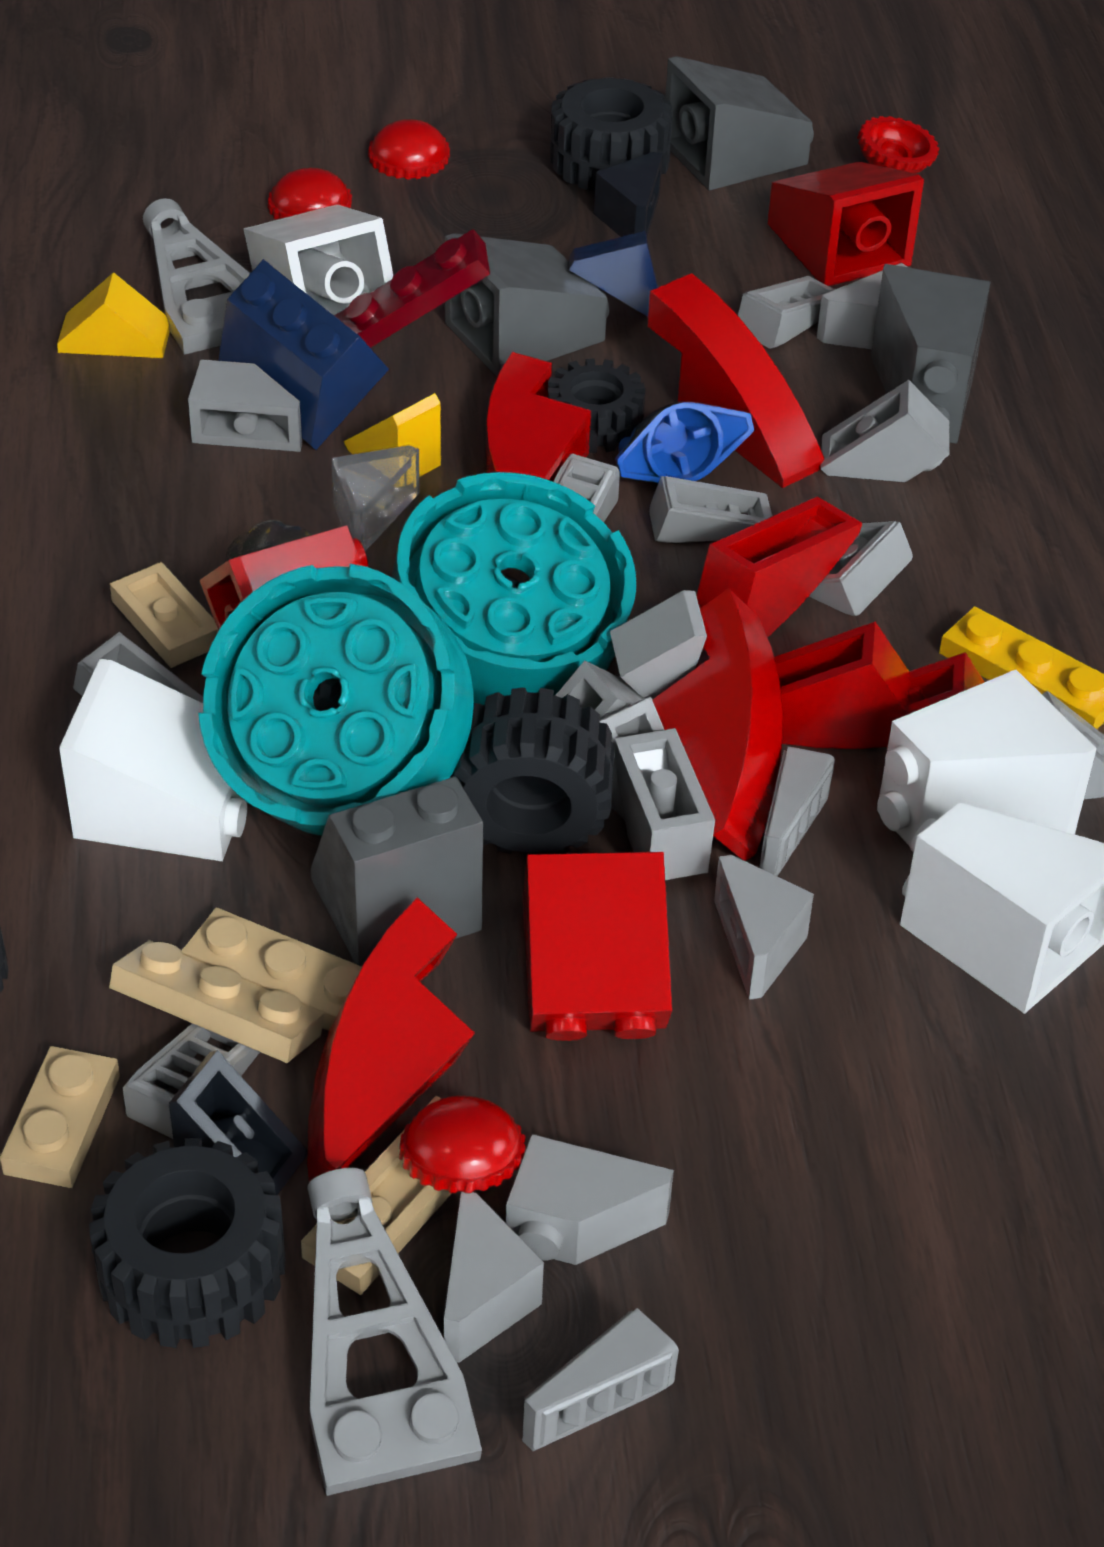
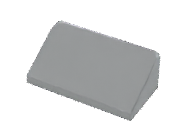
(865, 568)

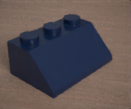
(300, 348)

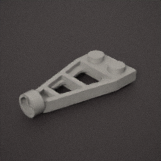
(195, 322)
(392, 1431)

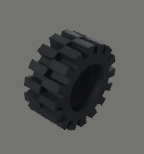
(609, 393)

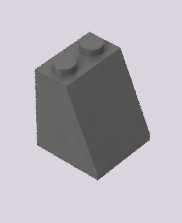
(732, 124)
(526, 306)
(930, 335)
(401, 849)

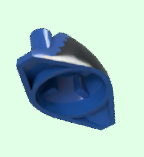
(682, 441)

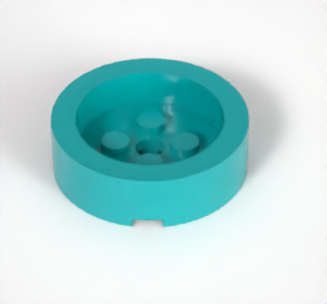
(545, 627)
(400, 701)

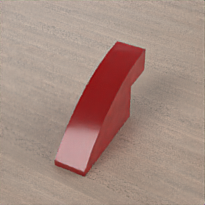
(733, 371)
(527, 428)
(778, 560)
(854, 687)
(731, 722)
(384, 1043)

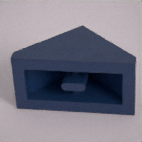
(619, 268)

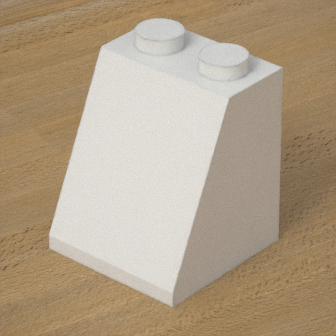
(325, 253)
(988, 749)
(143, 771)
(1006, 899)

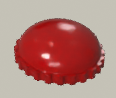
(897, 144)
(409, 150)
(307, 191)
(462, 1145)

